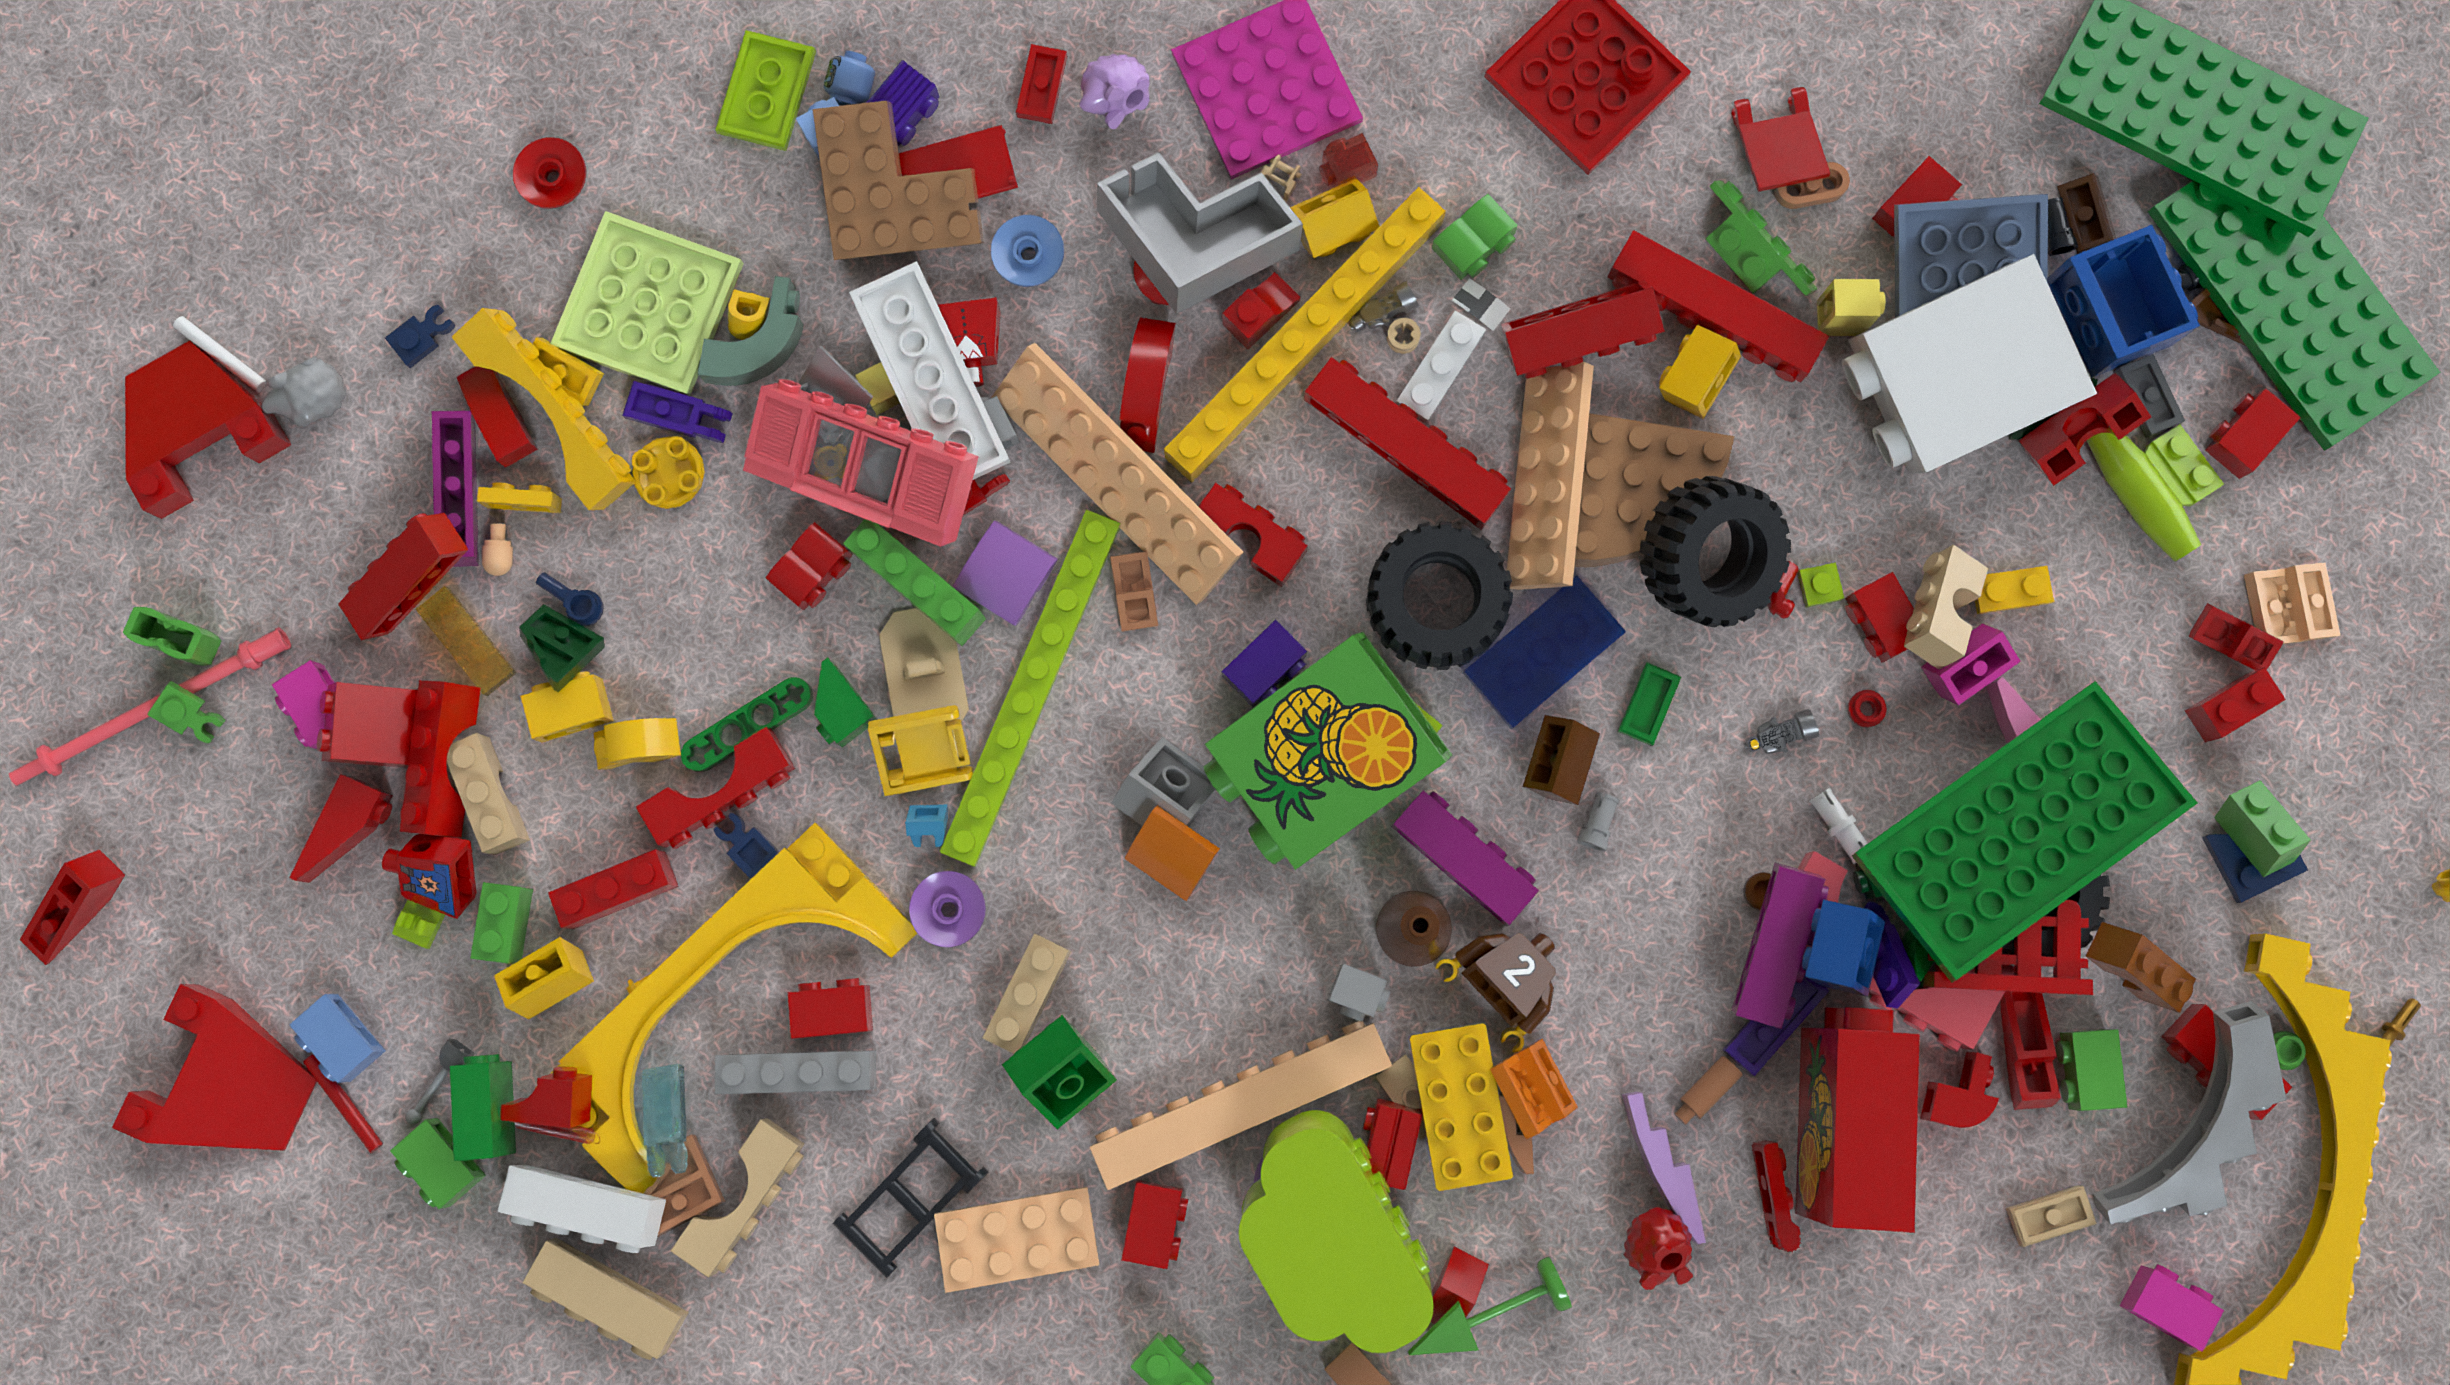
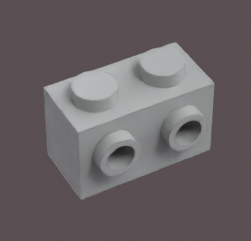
(1358, 993)

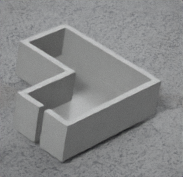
(1195, 246)

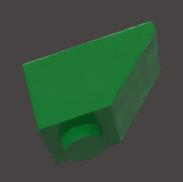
(839, 707)

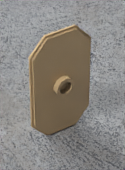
(921, 665)

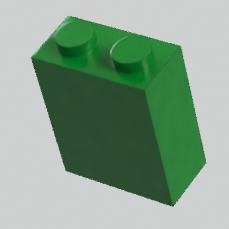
(476, 1102)

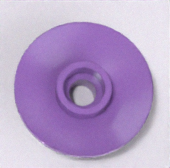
(929, 900)

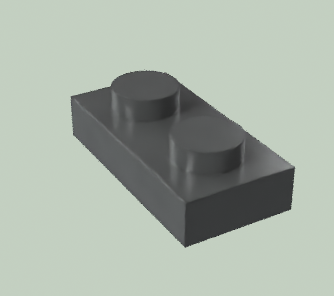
(2153, 390)

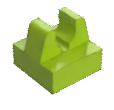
(418, 924)

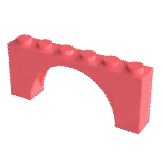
(1952, 1013)

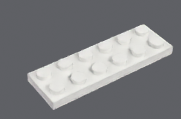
(927, 364)

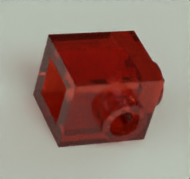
(1348, 160)

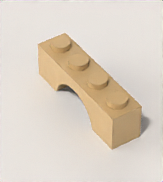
(767, 1155)

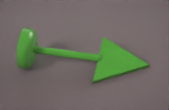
(1453, 1330)

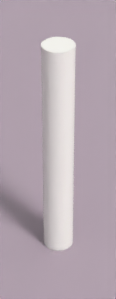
(220, 354)

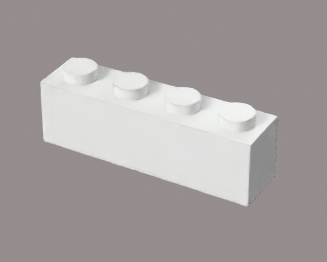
(582, 1207)

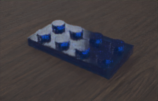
(1544, 652)

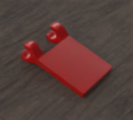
(1782, 148)

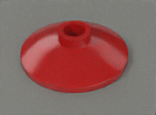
(538, 161)

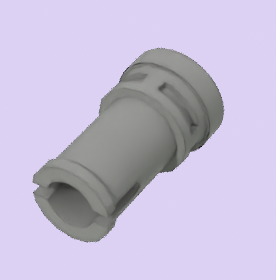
(1596, 830)

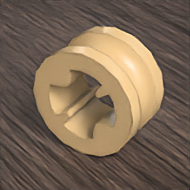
(1414, 336)

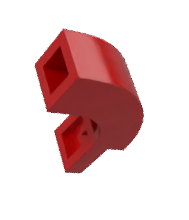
(1146, 380)

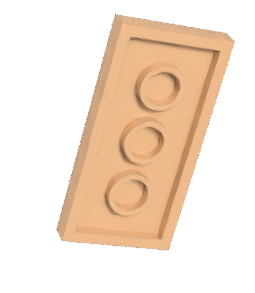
(1016, 1239)

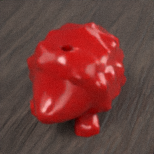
(1659, 1247)

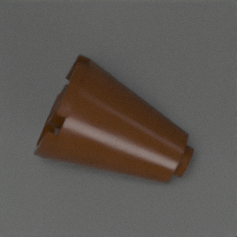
(1397, 934)

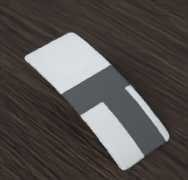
(1481, 304)

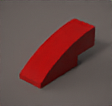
(496, 415)
(2029, 1050)

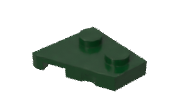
(559, 645)

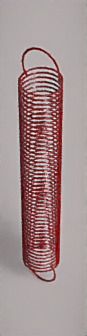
(564, 1131)

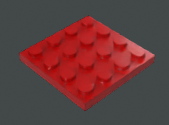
(1572, 82)

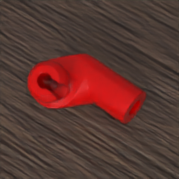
(1779, 604)

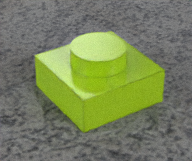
(1820, 585)

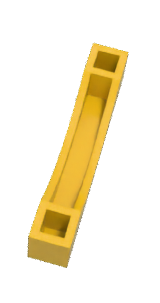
(590, 464)

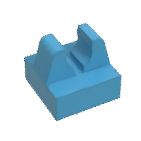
(927, 821)

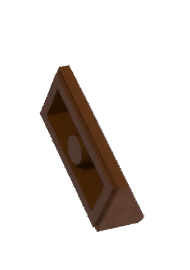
(2087, 212)

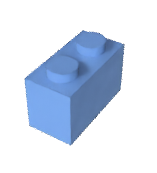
(336, 1038)

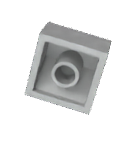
(1168, 780)

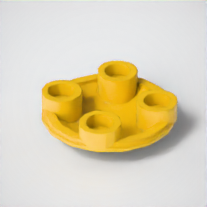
(668, 472)

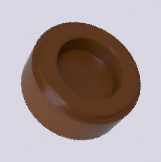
(1755, 889)

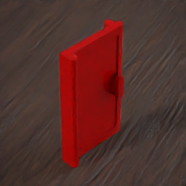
(981, 150)

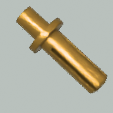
(2395, 1029)

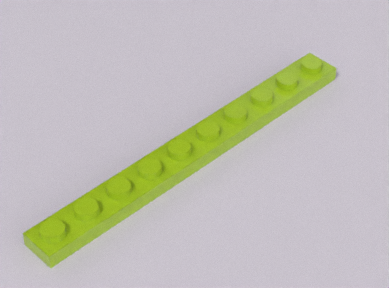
(1030, 688)

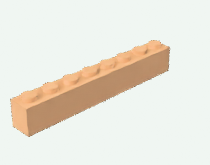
(1240, 1105)

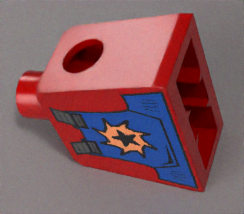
(435, 872)

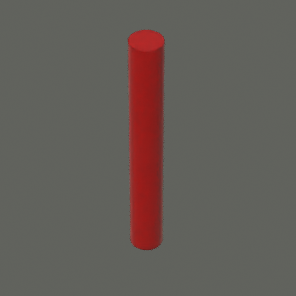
(344, 1106)

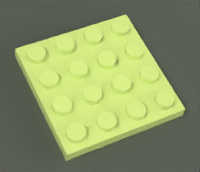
(646, 303)

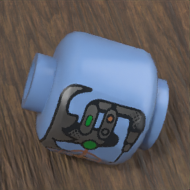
(849, 79)

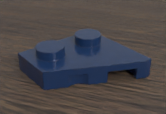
(2240, 874)

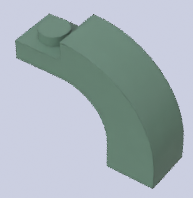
(764, 351)

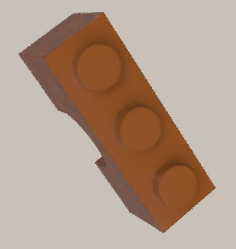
(2144, 966)

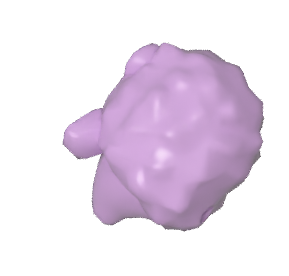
(1114, 88)

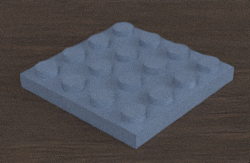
(1963, 240)

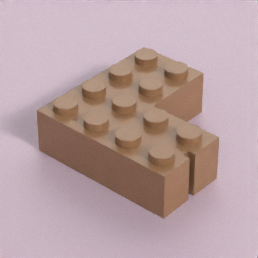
(872, 204)

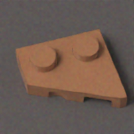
(687, 1192)

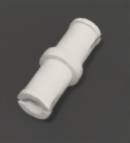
(1839, 822)

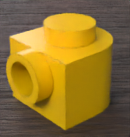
(746, 313)

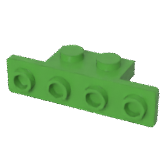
(1750, 248)

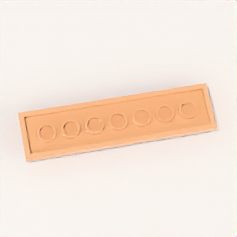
(1116, 474)

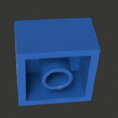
(1843, 947)

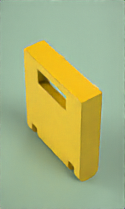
(929, 749)

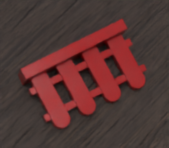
(2028, 960)

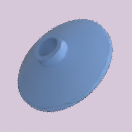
(1022, 234)

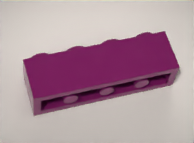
(456, 476)
(1466, 858)
(1779, 945)

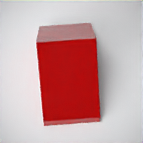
(1457, 1282)

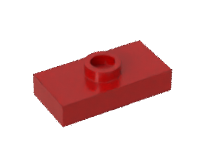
(1041, 84)

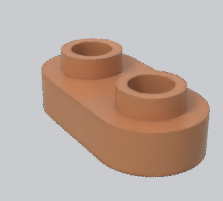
(1814, 192)

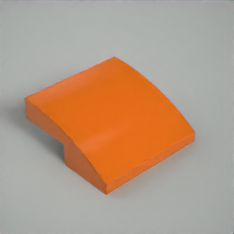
(1171, 853)
(1534, 1088)

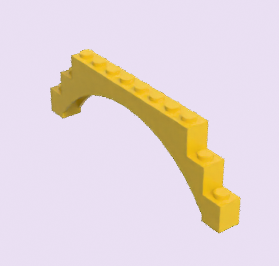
(2348, 1082)

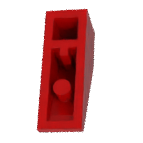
(346, 820)
(71, 903)

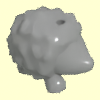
(305, 392)

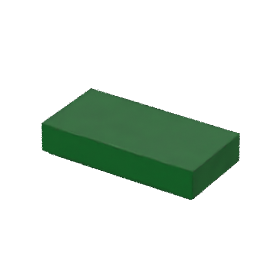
(1649, 704)

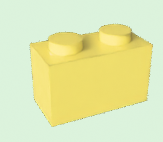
(1850, 306)

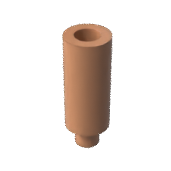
(1708, 1090)

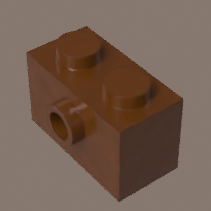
(1561, 759)

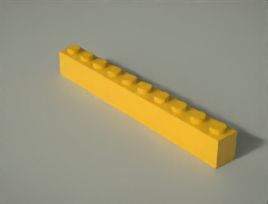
(1304, 335)

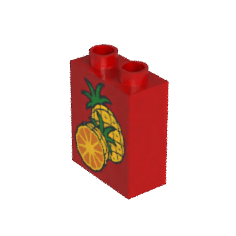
(1858, 1122)

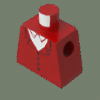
(975, 333)

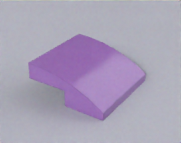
(1005, 572)

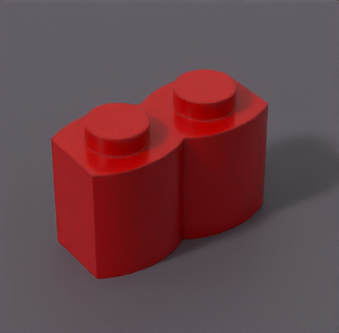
(810, 567)

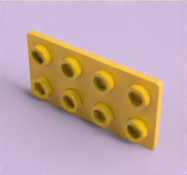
(1460, 1107)

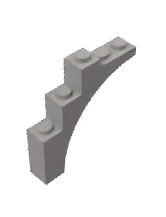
(2188, 1173)

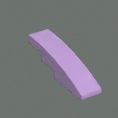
(1671, 1179)

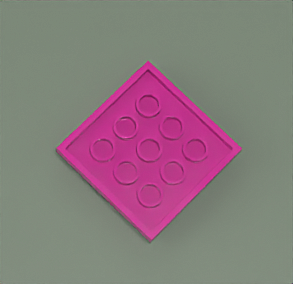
(1266, 86)

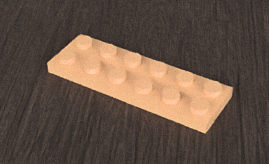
(1549, 478)

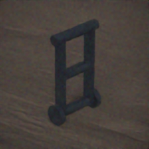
(969, 1179)

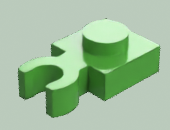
(181, 709)

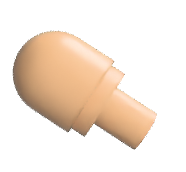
(497, 552)

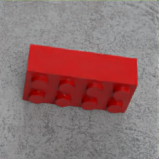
(1582, 329)

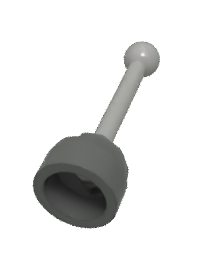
(449, 1056)

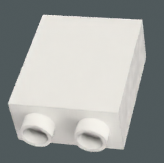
(1968, 368)

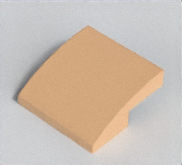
(2293, 603)

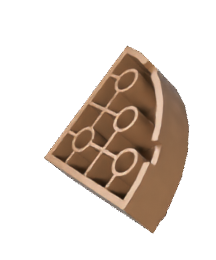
(1626, 476)

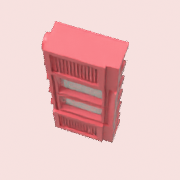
(860, 462)

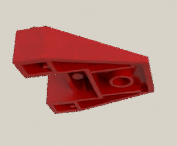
(177, 411)
(232, 1088)

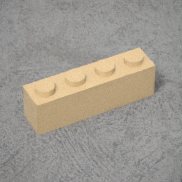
(604, 1298)

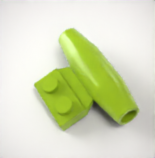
(2158, 484)

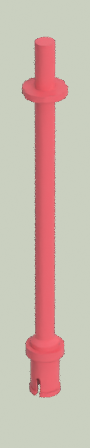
(248, 655)

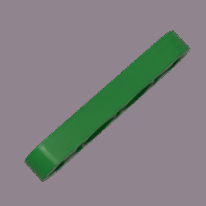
(745, 721)

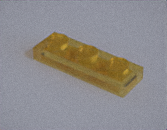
(466, 641)

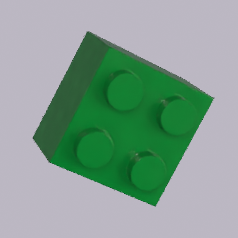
(1059, 1072)

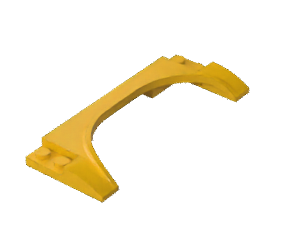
(799, 885)

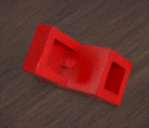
(1964, 1104)

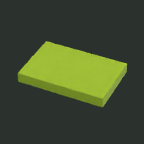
(765, 90)

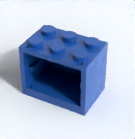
(2122, 301)

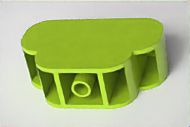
(1332, 1240)

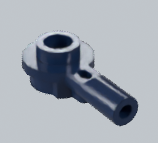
(581, 606)

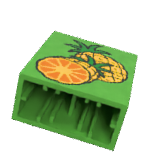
(1324, 752)

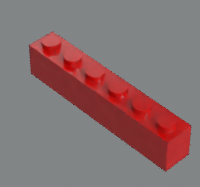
(1720, 306)
(1406, 442)

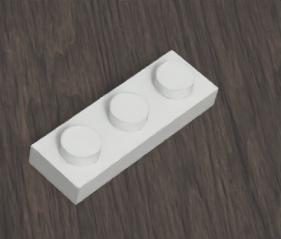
(1441, 365)

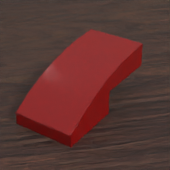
(2235, 638)

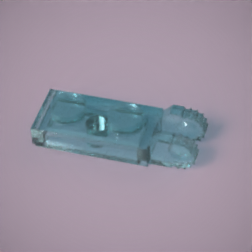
(664, 1118)

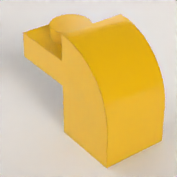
(636, 742)

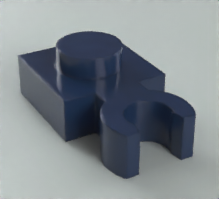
(415, 339)
(750, 849)

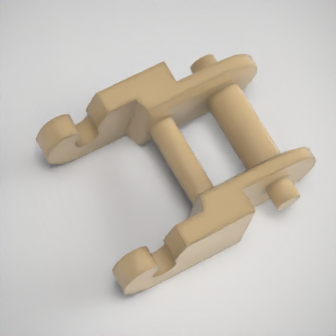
(1290, 184)

